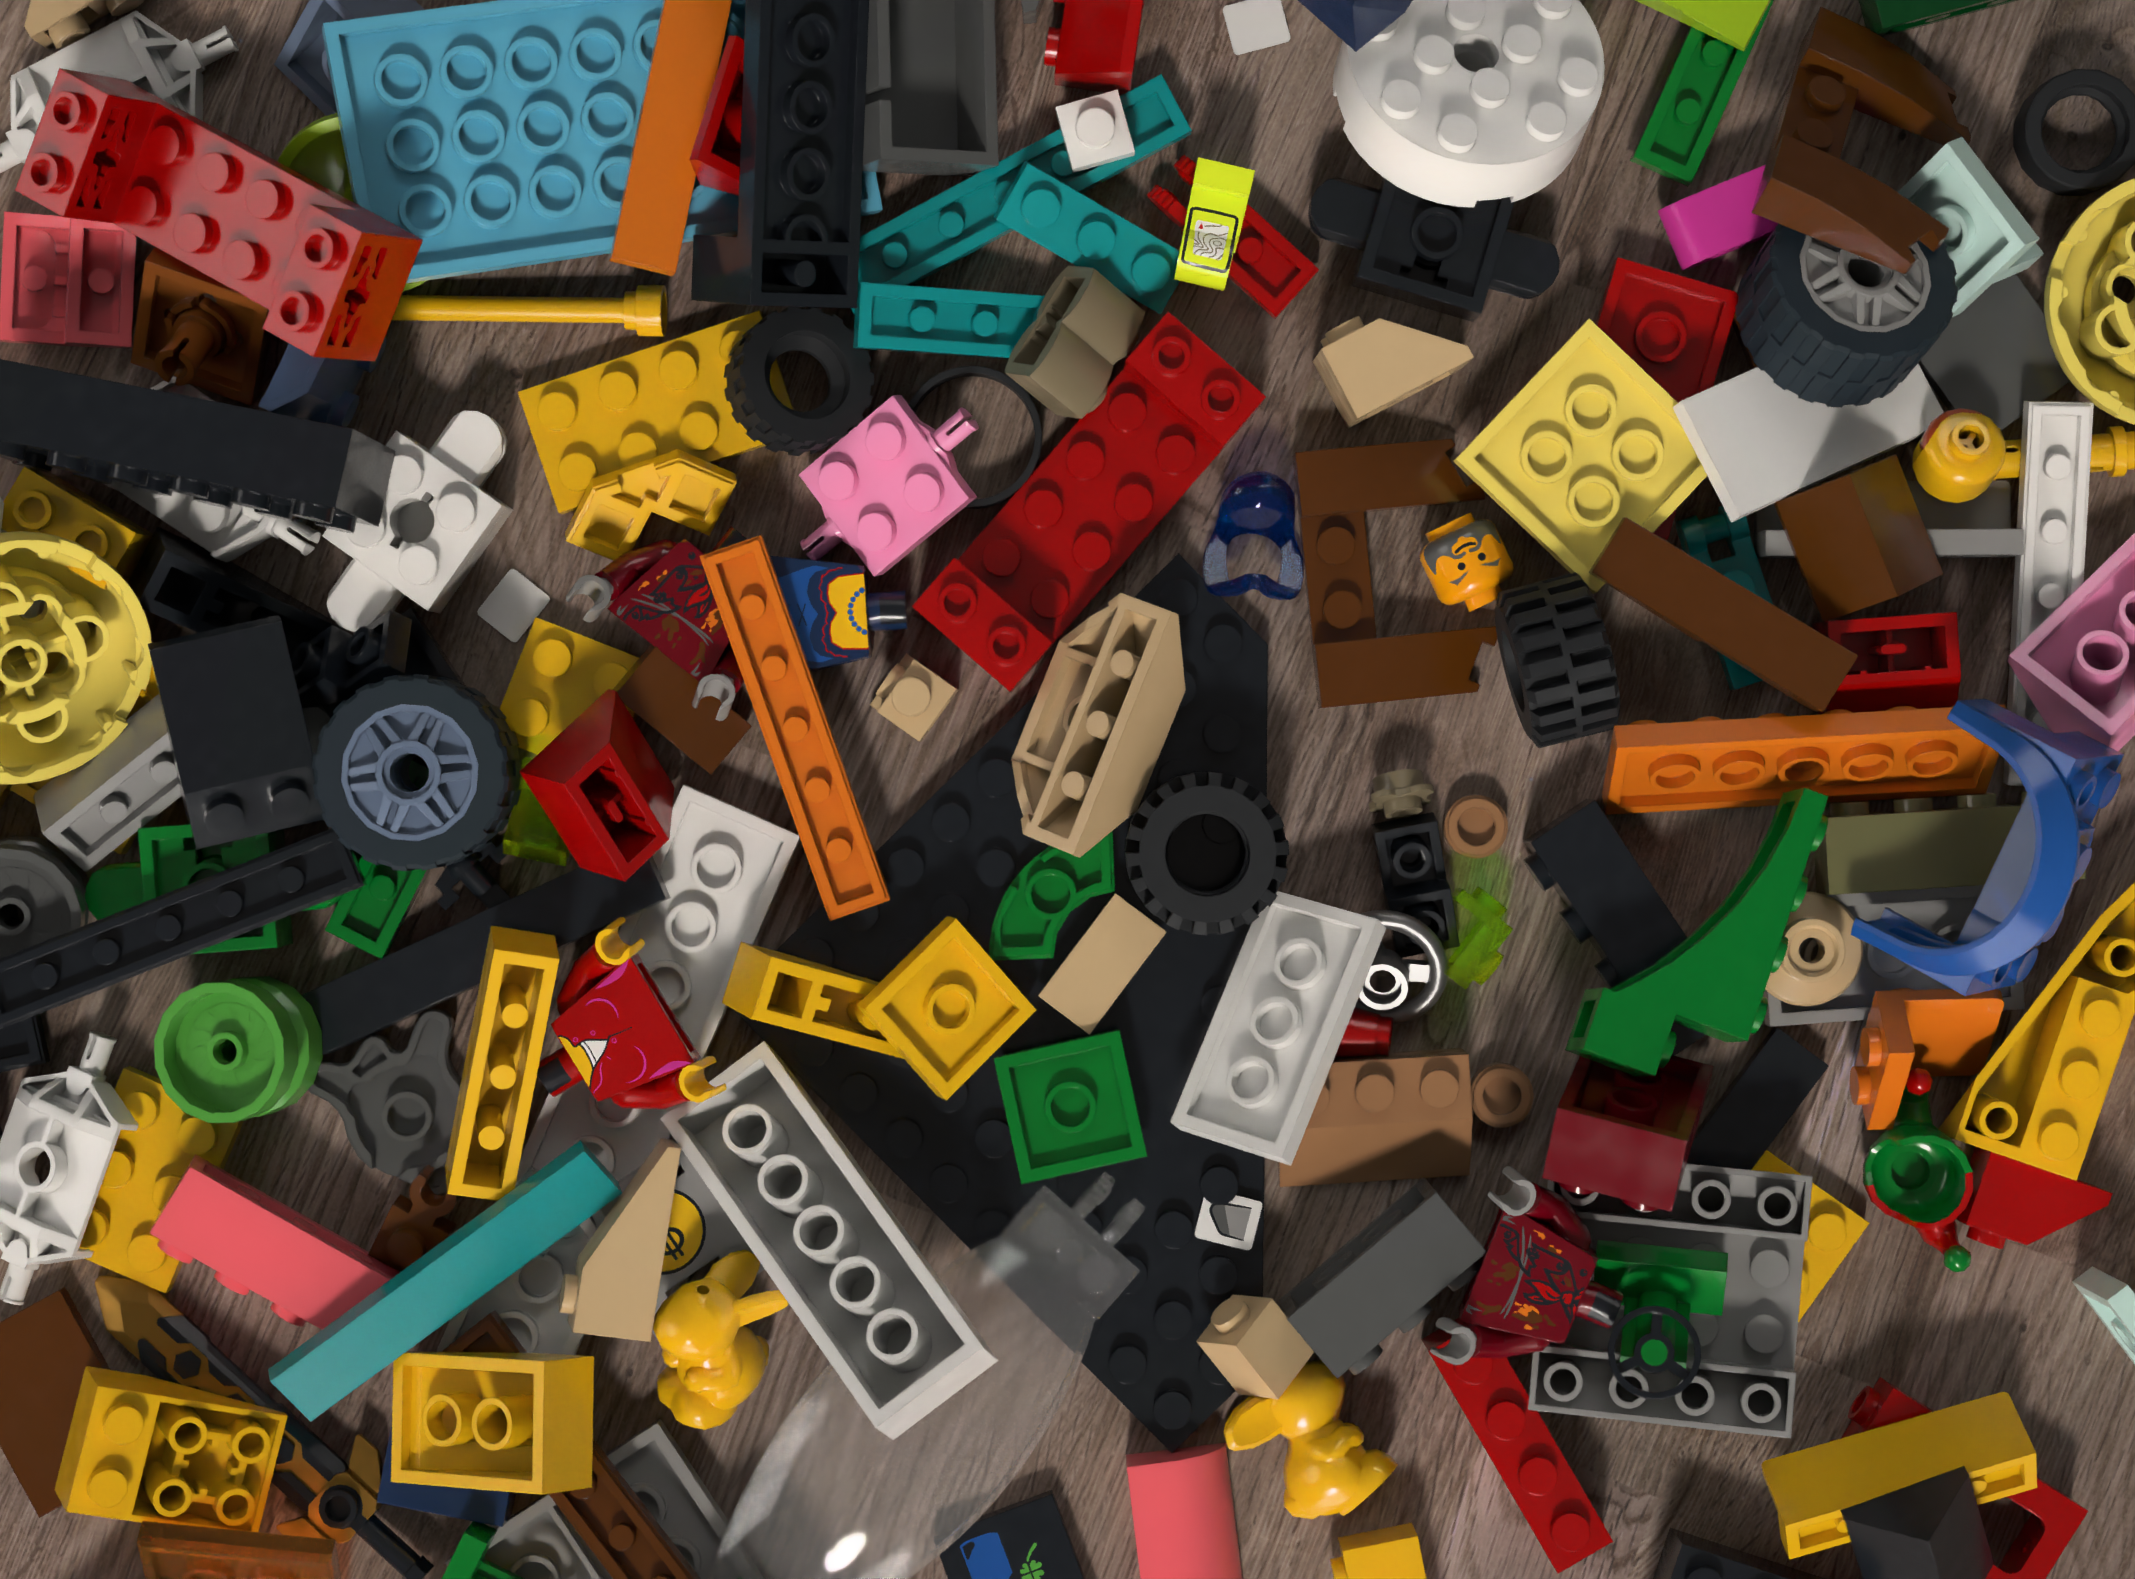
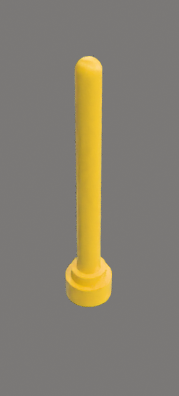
(639, 310)

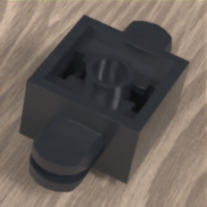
(1432, 250)

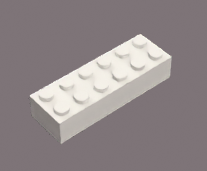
(830, 1242)

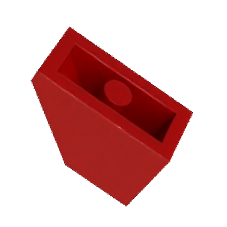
(2023, 1201)

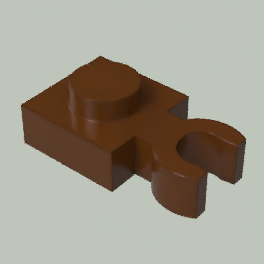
(414, 1224)

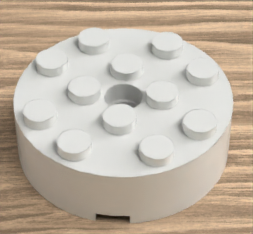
(1473, 96)

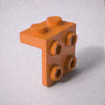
(1921, 1030)

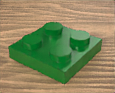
(1070, 1106)

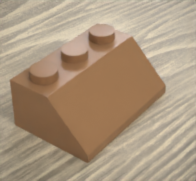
(1388, 1120)

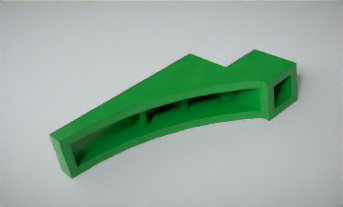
(1718, 972)

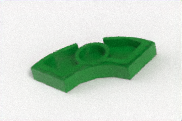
(1045, 896)

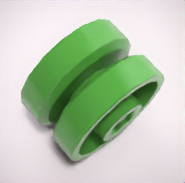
(238, 1049)

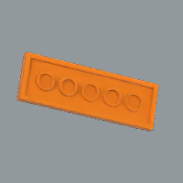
(1760, 758)

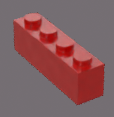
(1524, 1455)

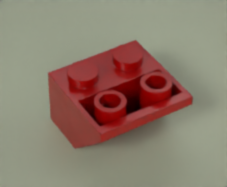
(1898, 662)
(604, 790)

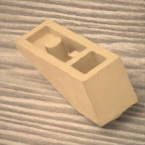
(623, 1260)

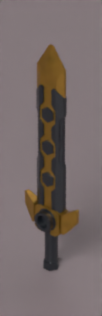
(307, 1470)

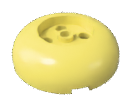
(2083, 318)
(83, 704)

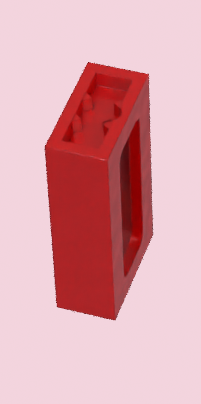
(2053, 1514)

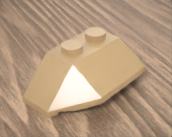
(1099, 724)

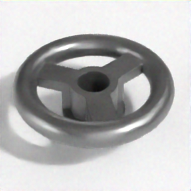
(1386, 994)

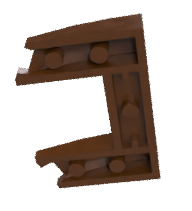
(1806, 181)
(1332, 497)

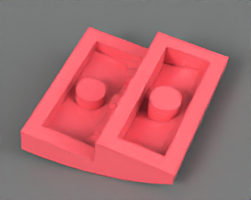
(66, 282)

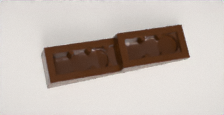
(1723, 615)

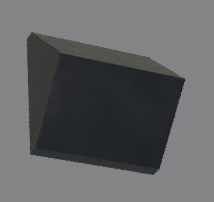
(1921, 1532)

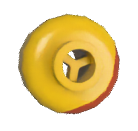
(1955, 461)

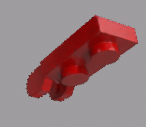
(1264, 260)

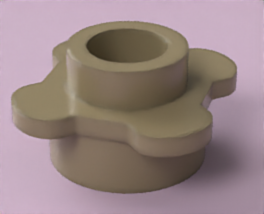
(1400, 793)

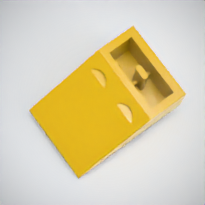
(167, 1453)

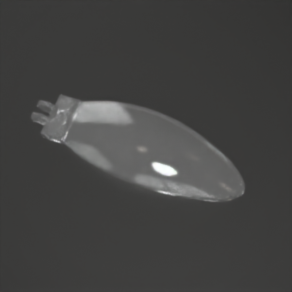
(861, 1506)

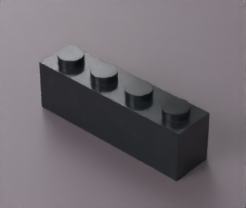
(1605, 897)

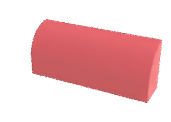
(1184, 1513)

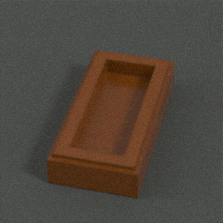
(664, 697)

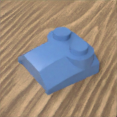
(316, 387)

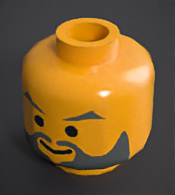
(1466, 561)

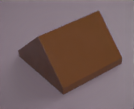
(1858, 539)

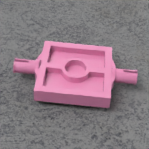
(888, 485)

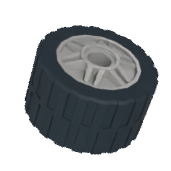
(1839, 322)

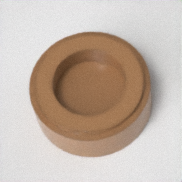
(1475, 826)
(1501, 1094)

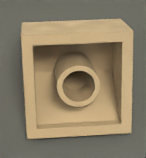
(1382, 365)

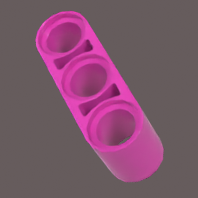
(1716, 220)

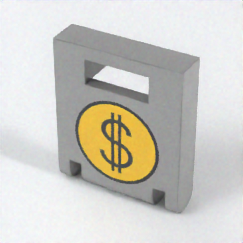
(696, 1230)

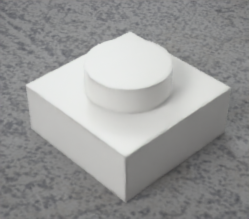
(1095, 131)

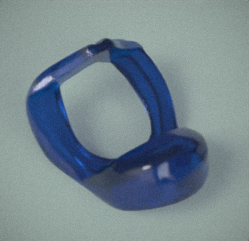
(1259, 506)

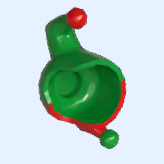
(1921, 1174)

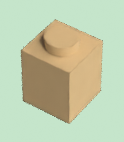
(1254, 1346)

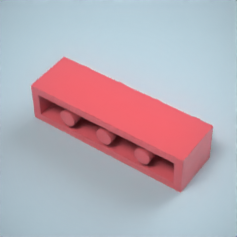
(265, 1247)

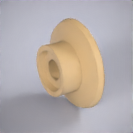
(1837, 957)

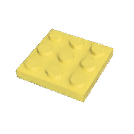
(1585, 450)

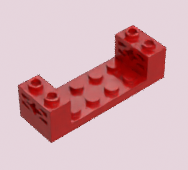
(222, 208)
(1090, 503)

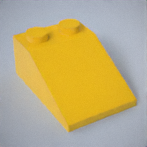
(493, 1421)

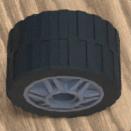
(366, 764)

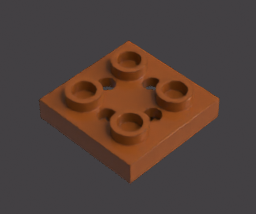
(201, 339)

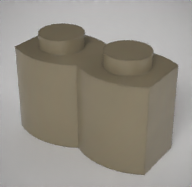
(1075, 342)

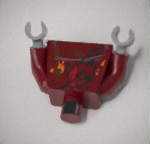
(672, 606)
(1529, 1279)

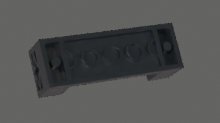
(795, 161)

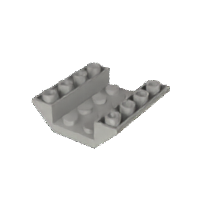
(1745, 1354)

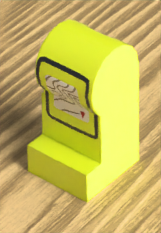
(1213, 223)

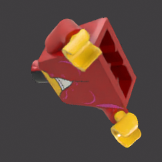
(622, 1033)

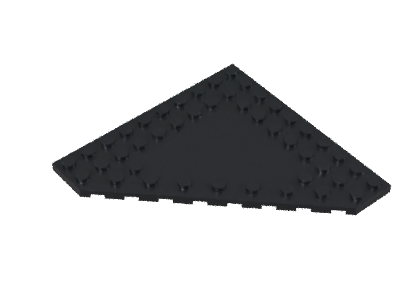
(959, 1152)

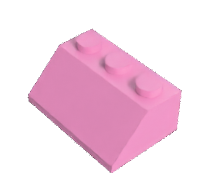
(2083, 656)

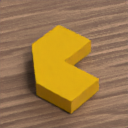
(668, 485)

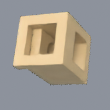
(913, 697)

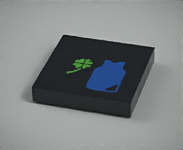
(1015, 1543)

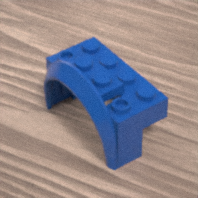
(2038, 864)

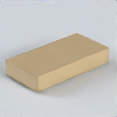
(1102, 963)

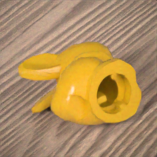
(707, 1347)
(1325, 1458)

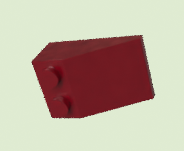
(1627, 1131)

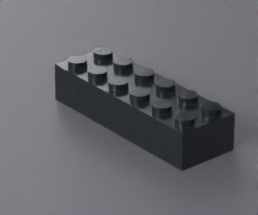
(192, 447)

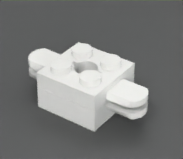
(429, 527)

